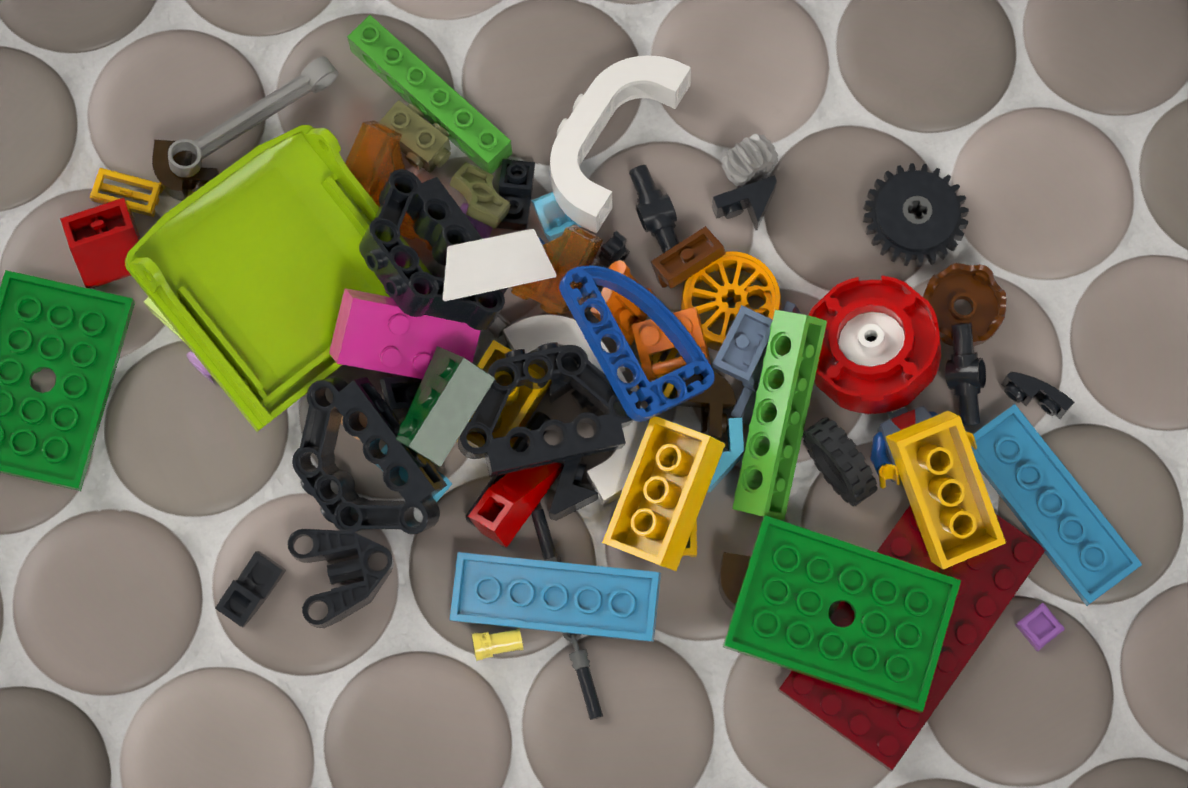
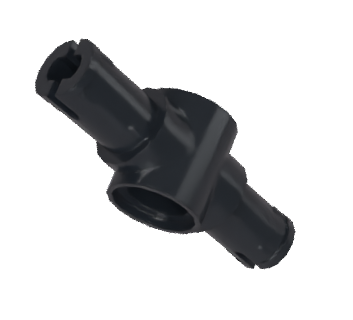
(654, 209)
(965, 373)

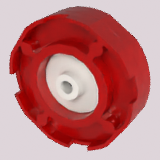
(876, 345)

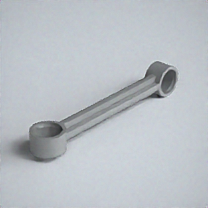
(314, 77)

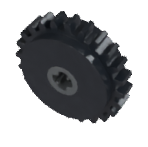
(933, 202)

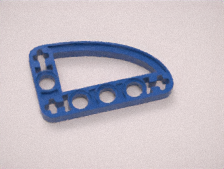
(624, 356)

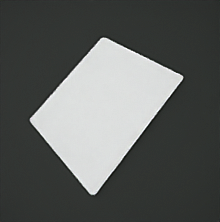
(495, 264)

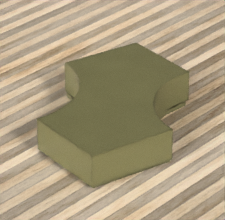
(482, 199)

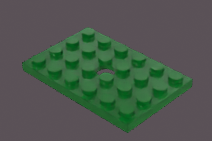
(81, 341)
(896, 607)

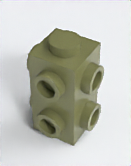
(420, 141)

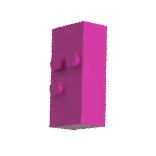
(382, 338)

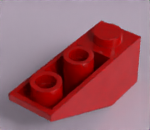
(512, 501)

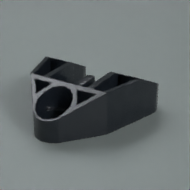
(334, 545)

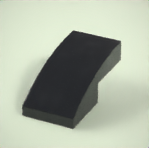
(250, 589)

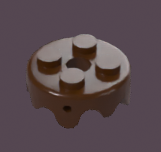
(977, 287)

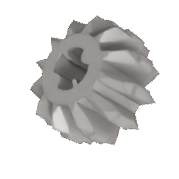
(749, 160)

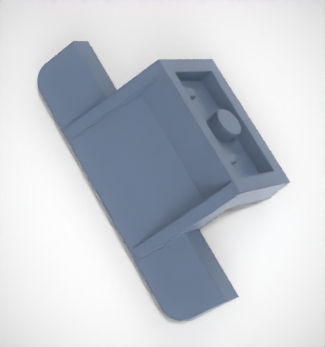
(744, 355)

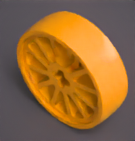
(740, 261)

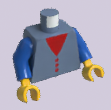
(899, 420)

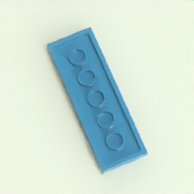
(1052, 505)
(555, 596)

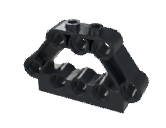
(397, 265)
(586, 380)
(320, 438)

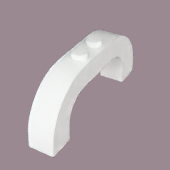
(626, 80)
(532, 332)

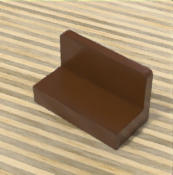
(687, 258)

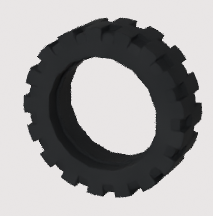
(839, 461)

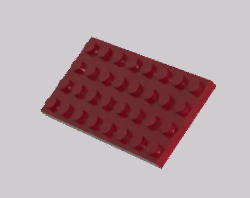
(985, 590)

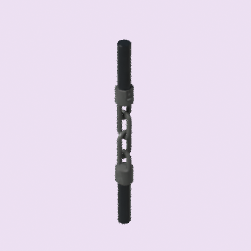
(578, 657)

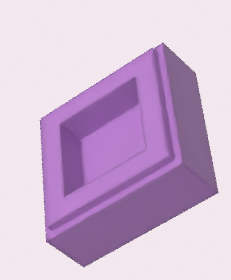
(1040, 627)

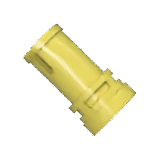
(488, 644)

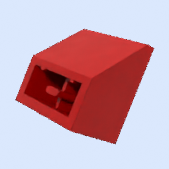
(101, 241)

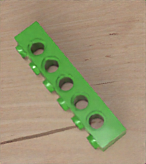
(430, 94)
(779, 414)

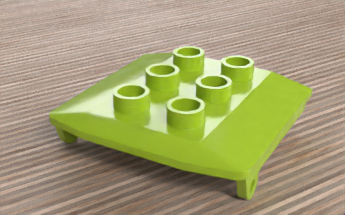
(261, 268)

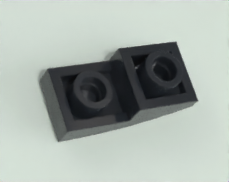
(517, 188)
(1026, 388)

